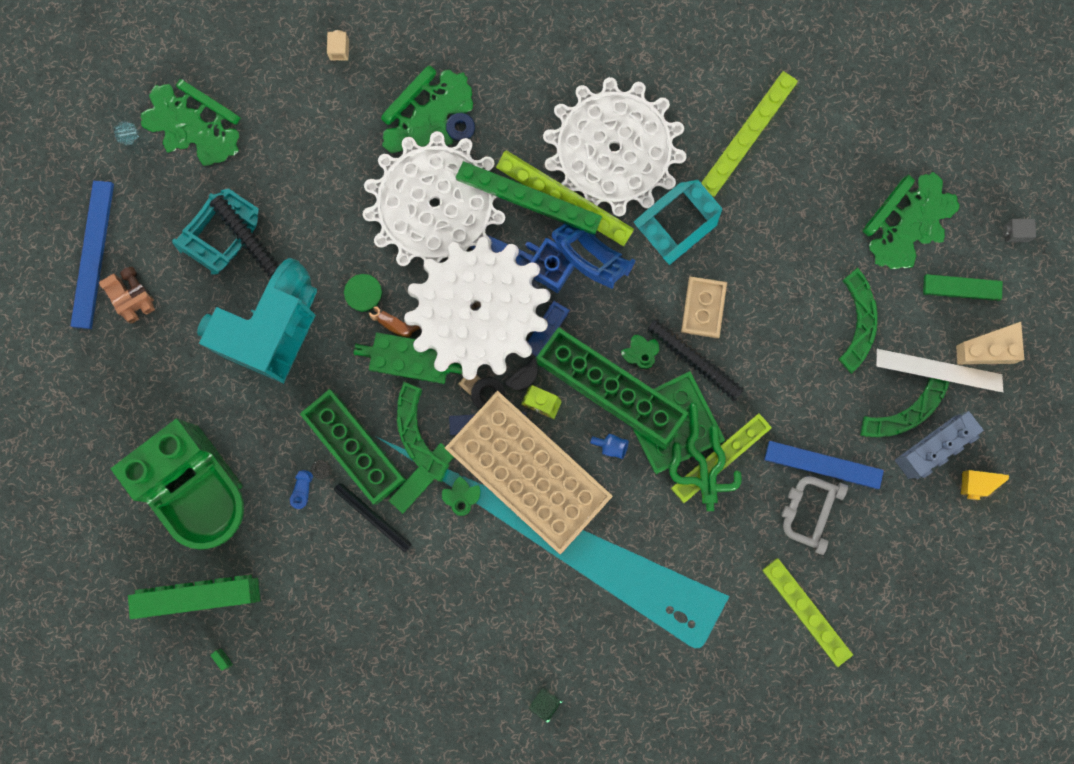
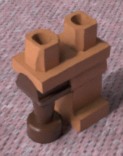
(129, 300)

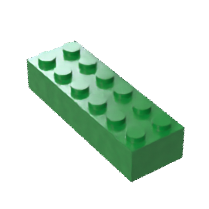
(353, 447)
(191, 598)

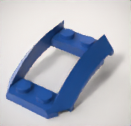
(613, 267)

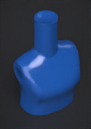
(612, 445)

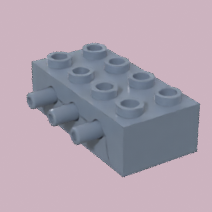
(938, 445)

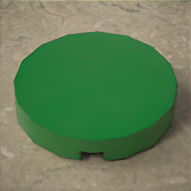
(363, 292)

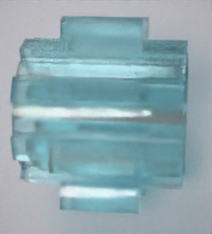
(125, 133)

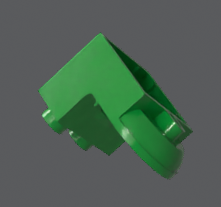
(203, 509)

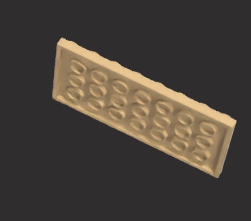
(528, 472)

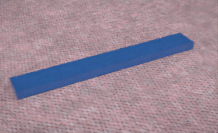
(92, 255)

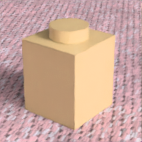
(338, 45)

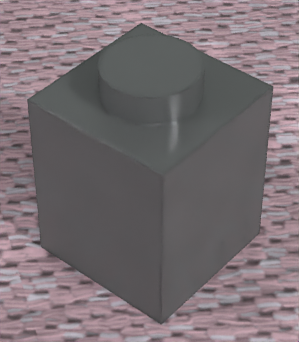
(1020, 230)

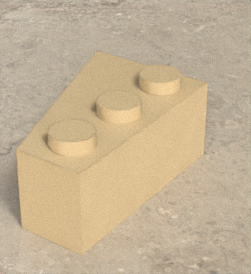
(996, 347)

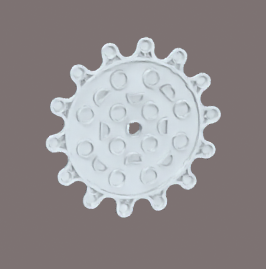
(619, 119)
(406, 195)
(484, 334)

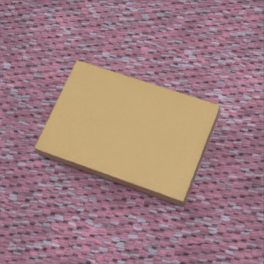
(704, 307)

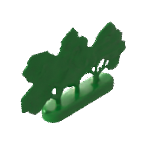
(428, 117)
(185, 126)
(917, 221)

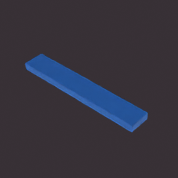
(823, 465)

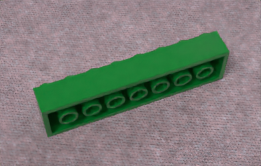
(612, 388)

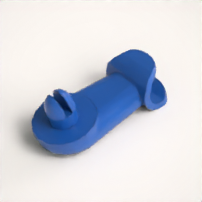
(301, 490)

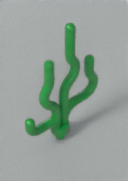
(708, 486)

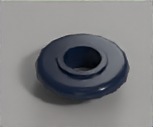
(460, 118)

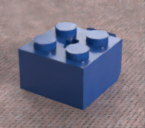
(547, 254)

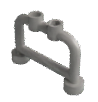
(790, 511)

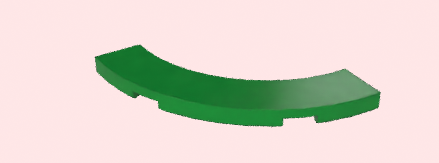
(866, 321)
(909, 418)
(411, 435)

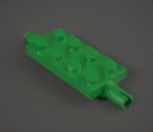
(398, 357)

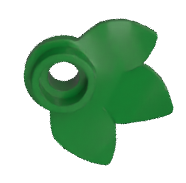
(639, 349)
(461, 493)

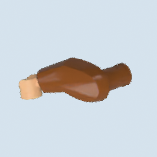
(393, 324)

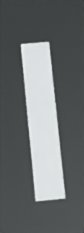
(939, 370)

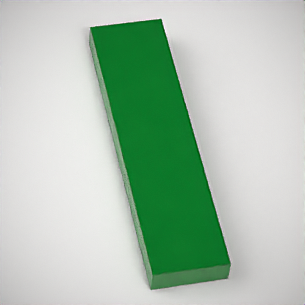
(962, 287)
(417, 483)

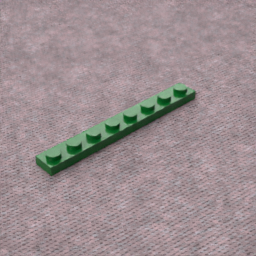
(529, 198)

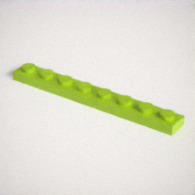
(749, 133)
(539, 181)

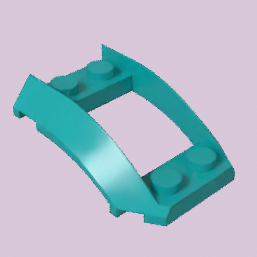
(657, 234)
(201, 251)

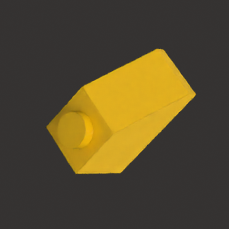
(980, 484)

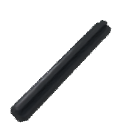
(372, 517)

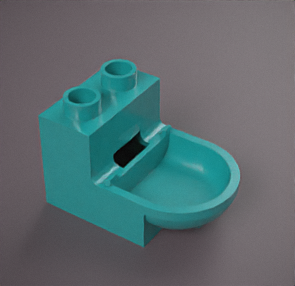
(275, 331)

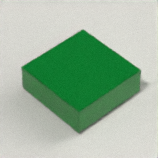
(221, 659)

